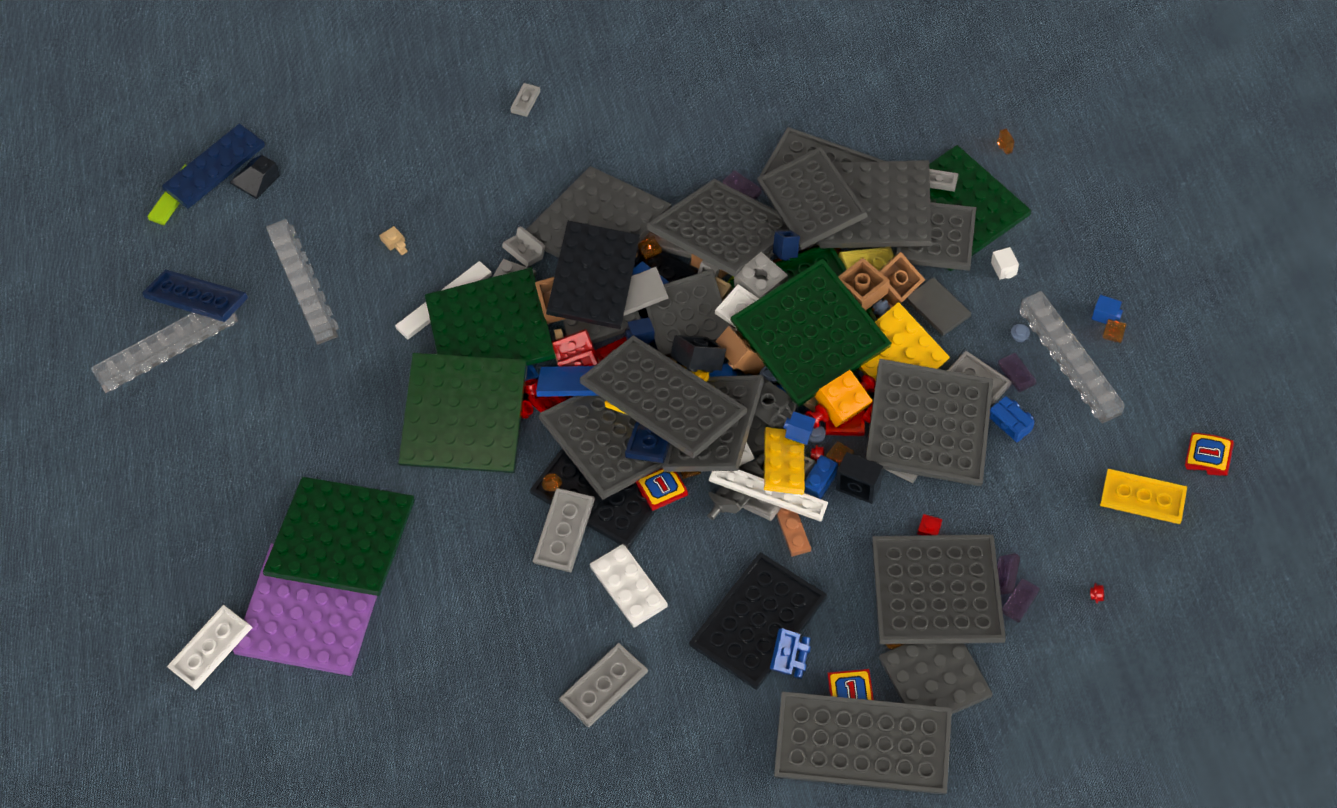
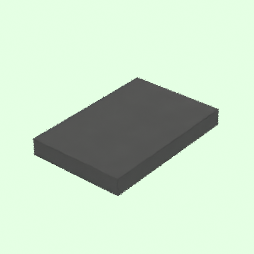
(938, 306)

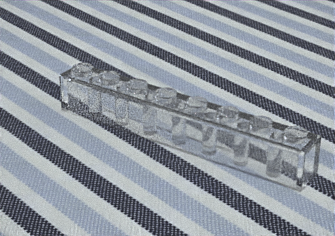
(302, 282)
(157, 349)
(1071, 357)

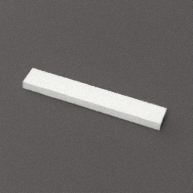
(420, 317)
(754, 487)

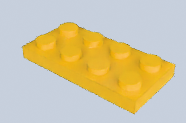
(783, 463)
(1143, 496)

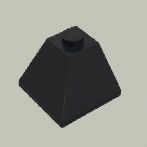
(256, 176)

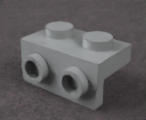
(525, 247)

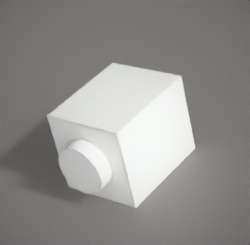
(1004, 263)

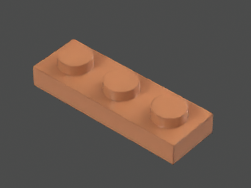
(793, 532)

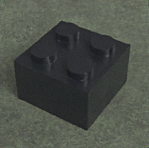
(698, 353)
(859, 477)

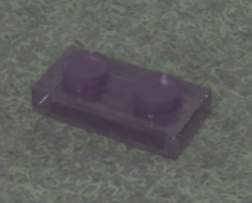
(742, 185)
(1017, 372)
(1007, 572)
(1020, 600)

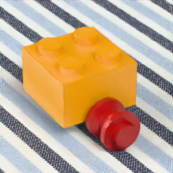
(842, 399)

